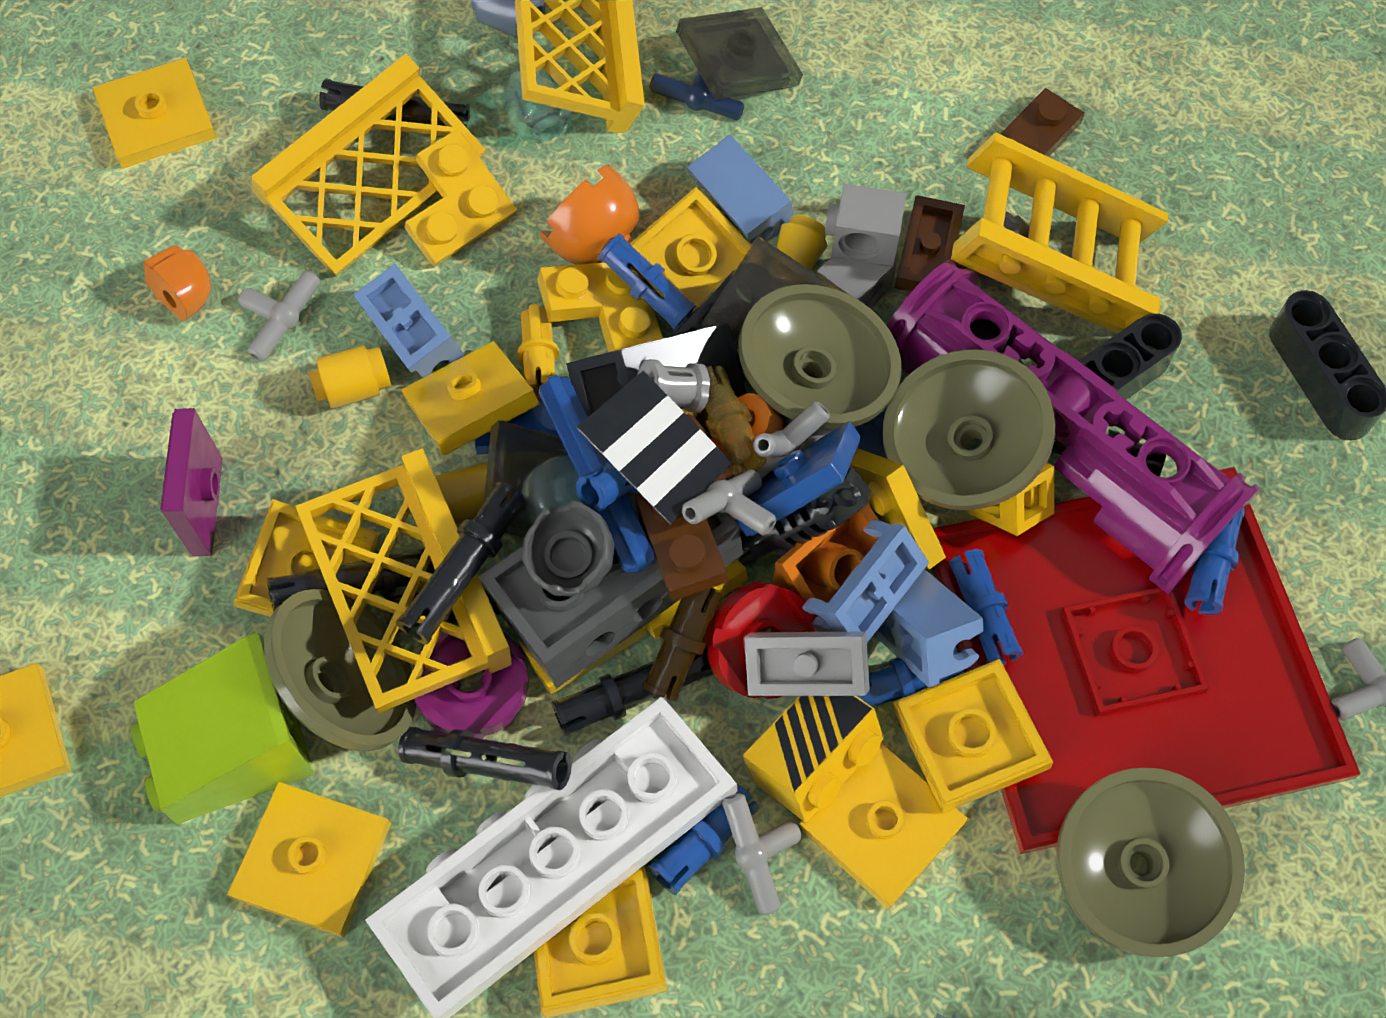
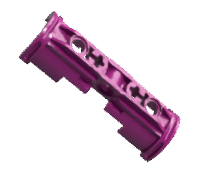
(1155, 517)

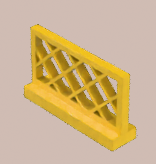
(610, 38)
(331, 141)
(439, 533)

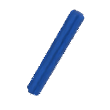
(566, 414)

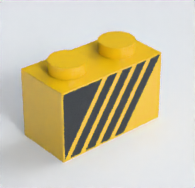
(814, 751)

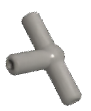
(280, 315)
(785, 441)
(731, 498)
(1372, 675)
(755, 850)

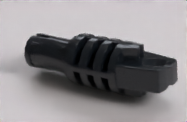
(810, 520)

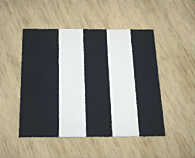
(655, 445)

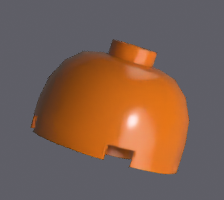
(592, 218)

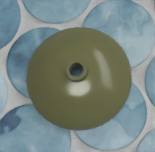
(824, 336)
(965, 399)
(321, 678)
(1189, 852)

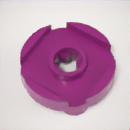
(480, 711)

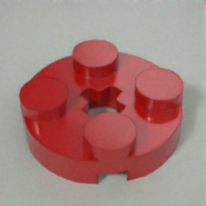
(745, 612)

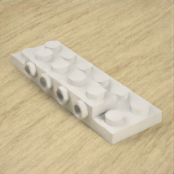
(549, 858)

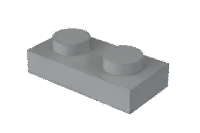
(807, 663)

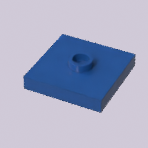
(806, 474)

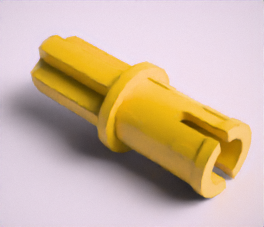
(537, 349)

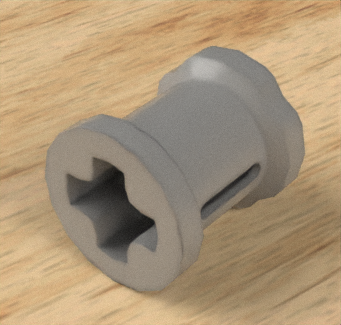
(684, 385)

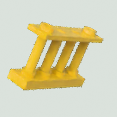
(1031, 263)

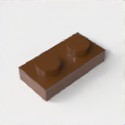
(1045, 123)
(928, 240)
(683, 552)

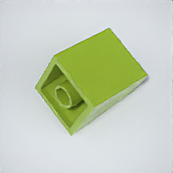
(218, 735)

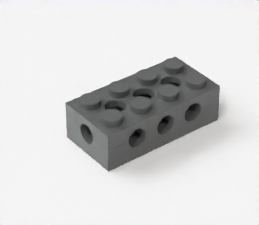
(580, 630)

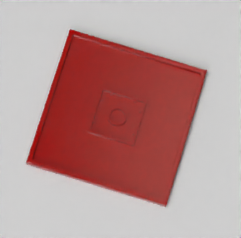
(1140, 679)

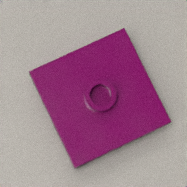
(191, 482)

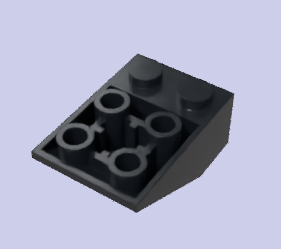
(605, 374)

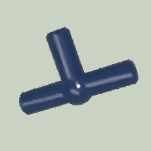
(696, 96)

